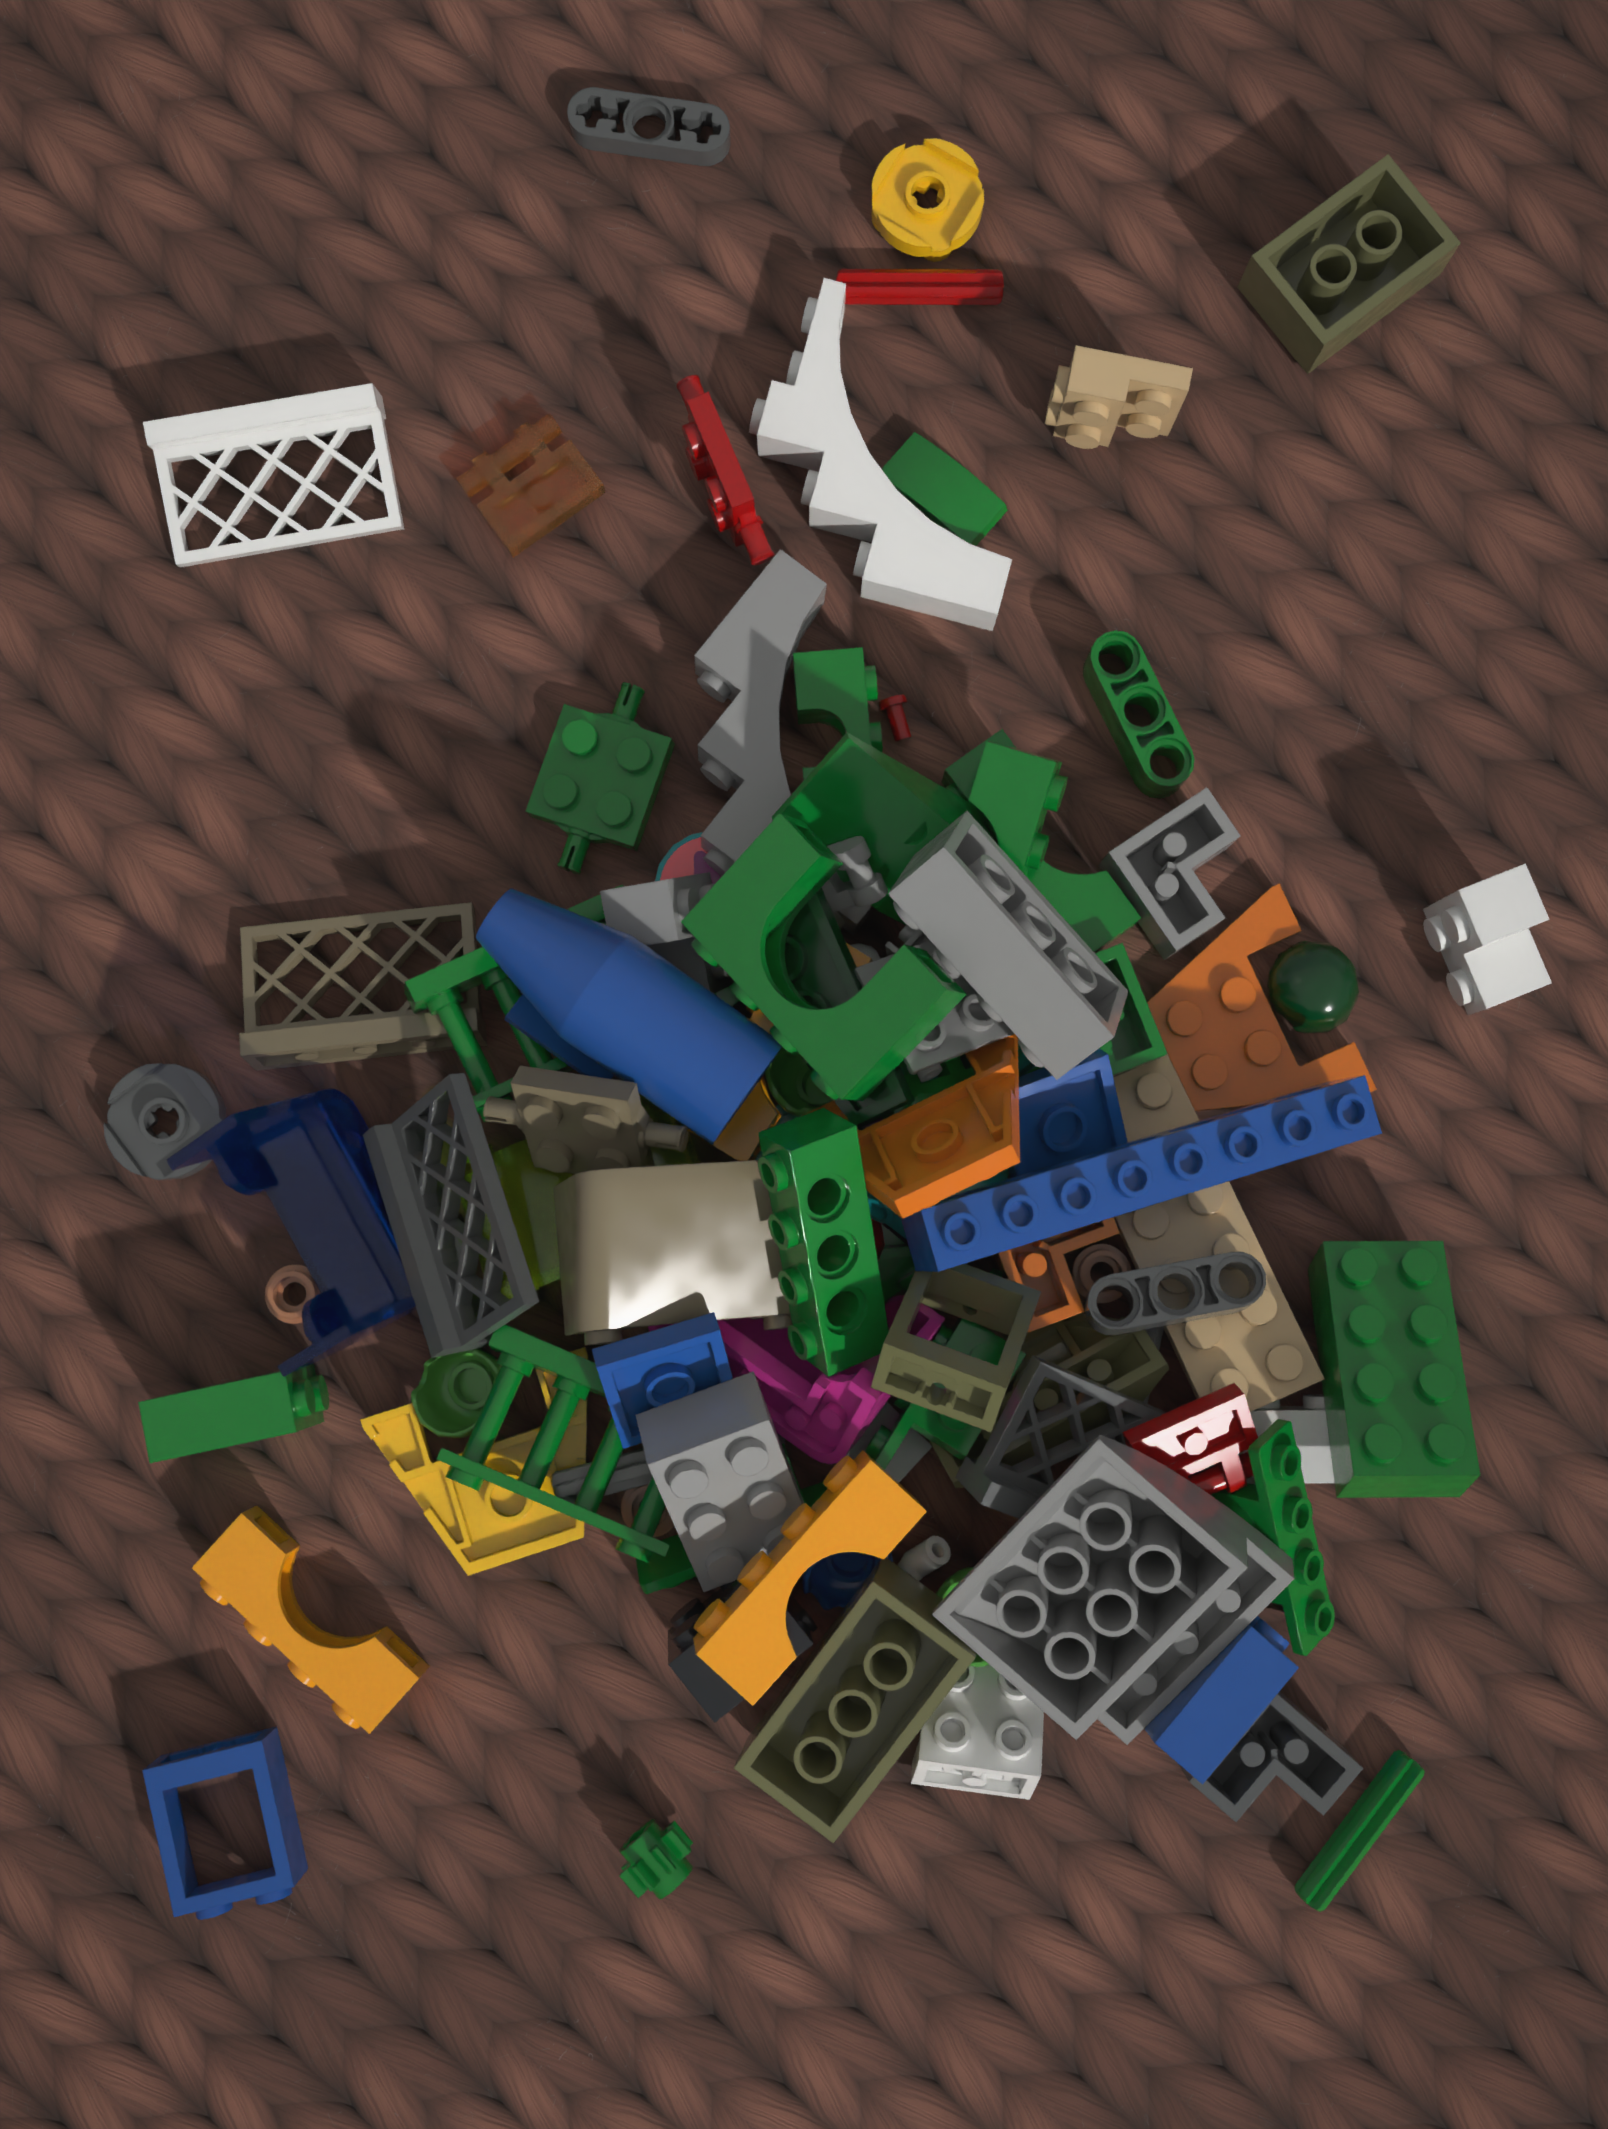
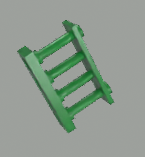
(441, 994)
(573, 1381)

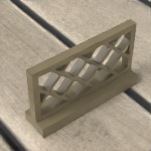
(351, 1034)

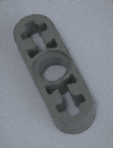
(635, 106)

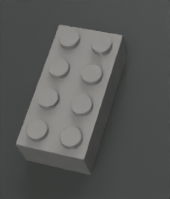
(1010, 946)

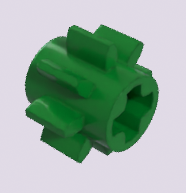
(656, 1859)

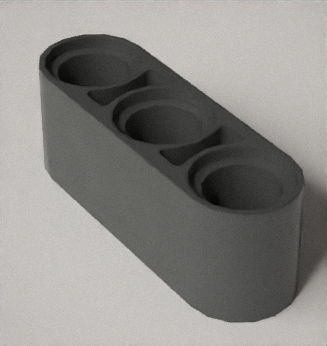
(1198, 1276)

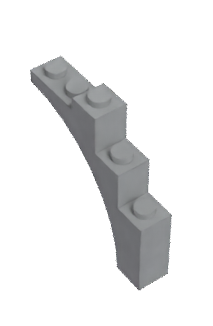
(748, 665)

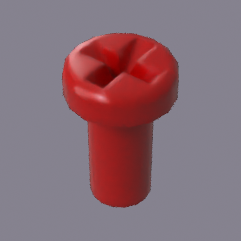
(896, 716)

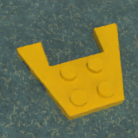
(491, 1523)

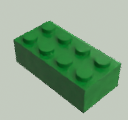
(1392, 1370)

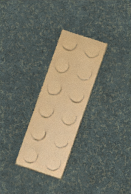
(1253, 1348)

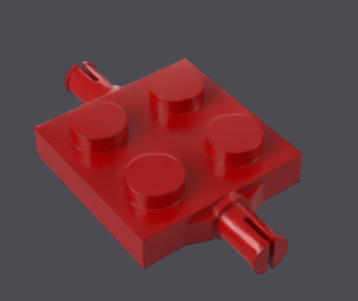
(716, 463)

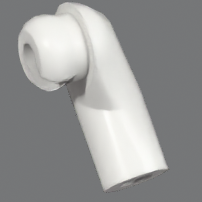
(925, 1557)

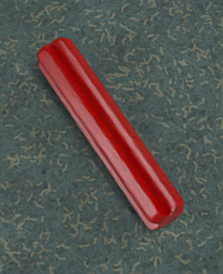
(922, 286)

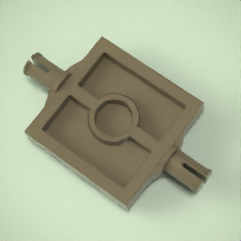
(582, 1121)

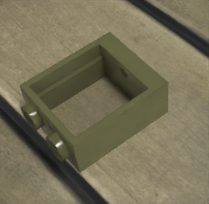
(972, 1386)

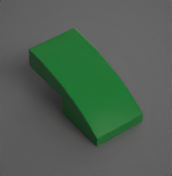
(944, 490)

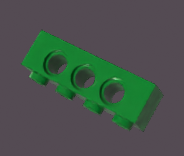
(824, 1240)

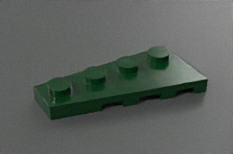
(825, 977)

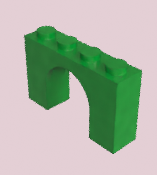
(745, 931)

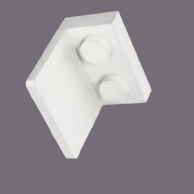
(982, 1739)

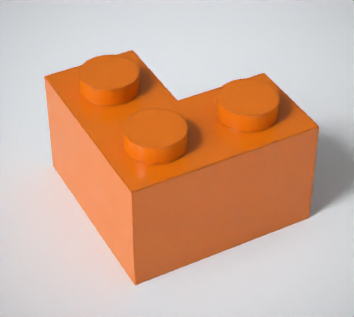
(1045, 1269)

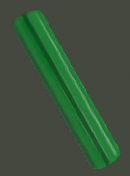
(1359, 1830)

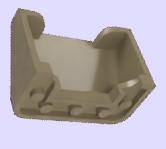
(666, 1248)

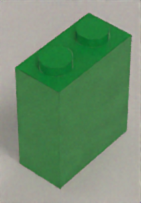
(232, 1413)

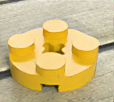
(919, 230)

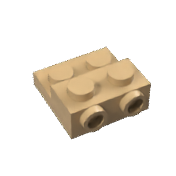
(1113, 391)

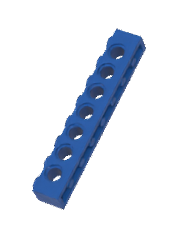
(1139, 1173)

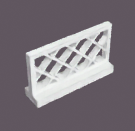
(264, 425)

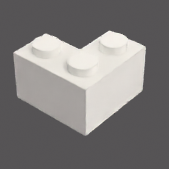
(1489, 939)

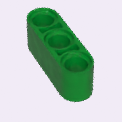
(1140, 688)

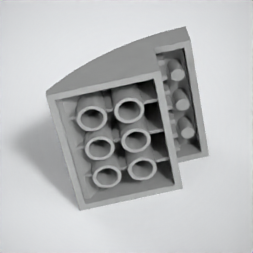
(1114, 1591)

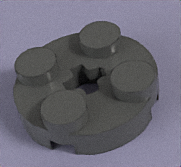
(133, 1116)

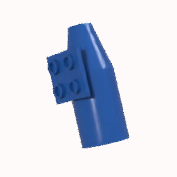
(625, 1012)

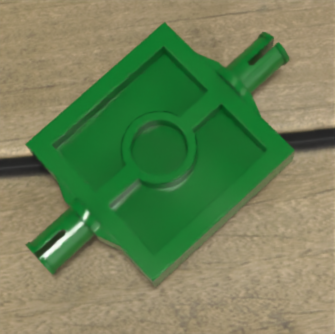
(600, 777)

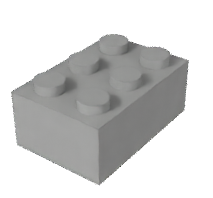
(721, 1475)

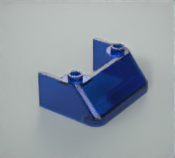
(326, 1193)

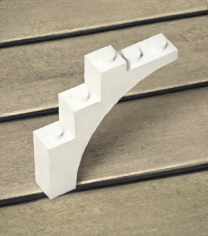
(848, 493)

